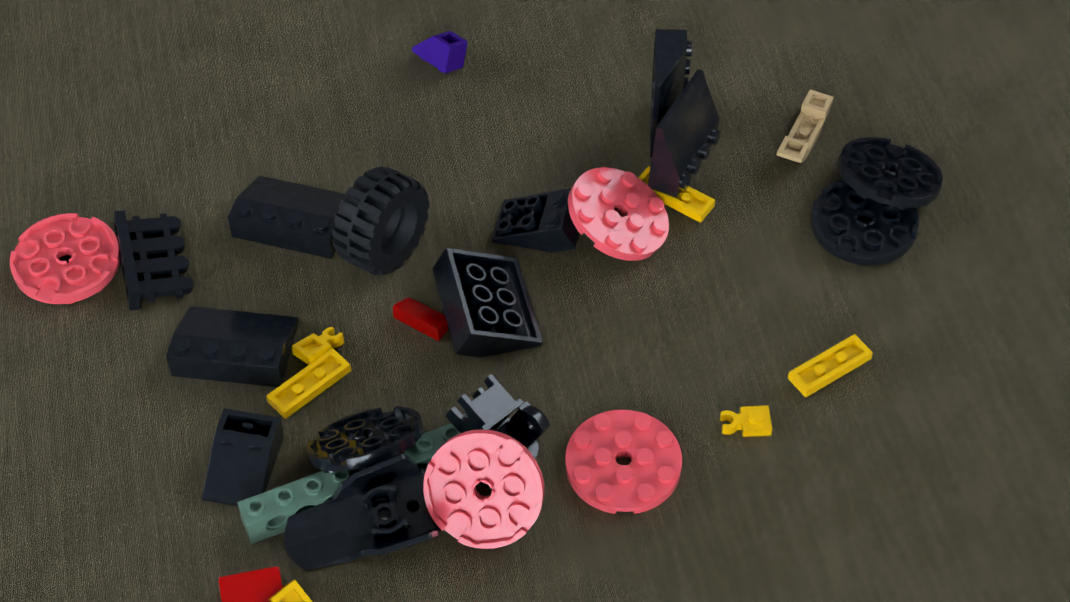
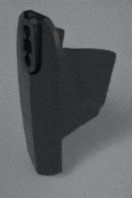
(363, 517)

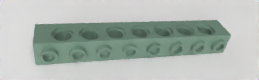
(269, 511)

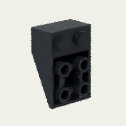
(537, 222)
(242, 456)

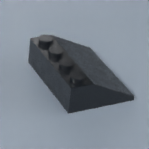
(668, 74)
(684, 138)
(286, 216)
(485, 303)
(232, 346)

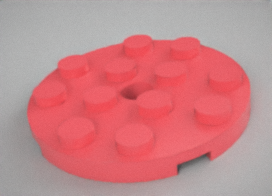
(593, 212)
(52, 281)
(501, 464)
(617, 487)

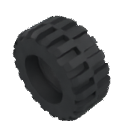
(380, 220)

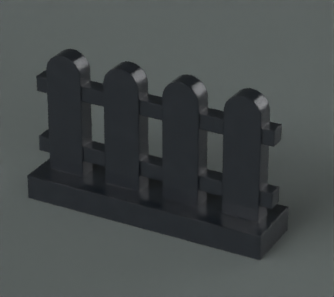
(148, 268)

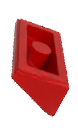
(421, 318)
(251, 585)

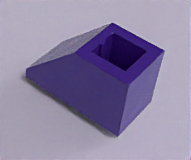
(443, 51)

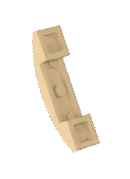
(807, 127)

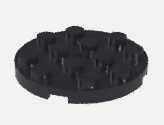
(890, 172)
(844, 236)
(365, 439)

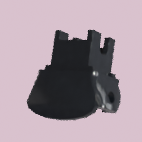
(491, 412)

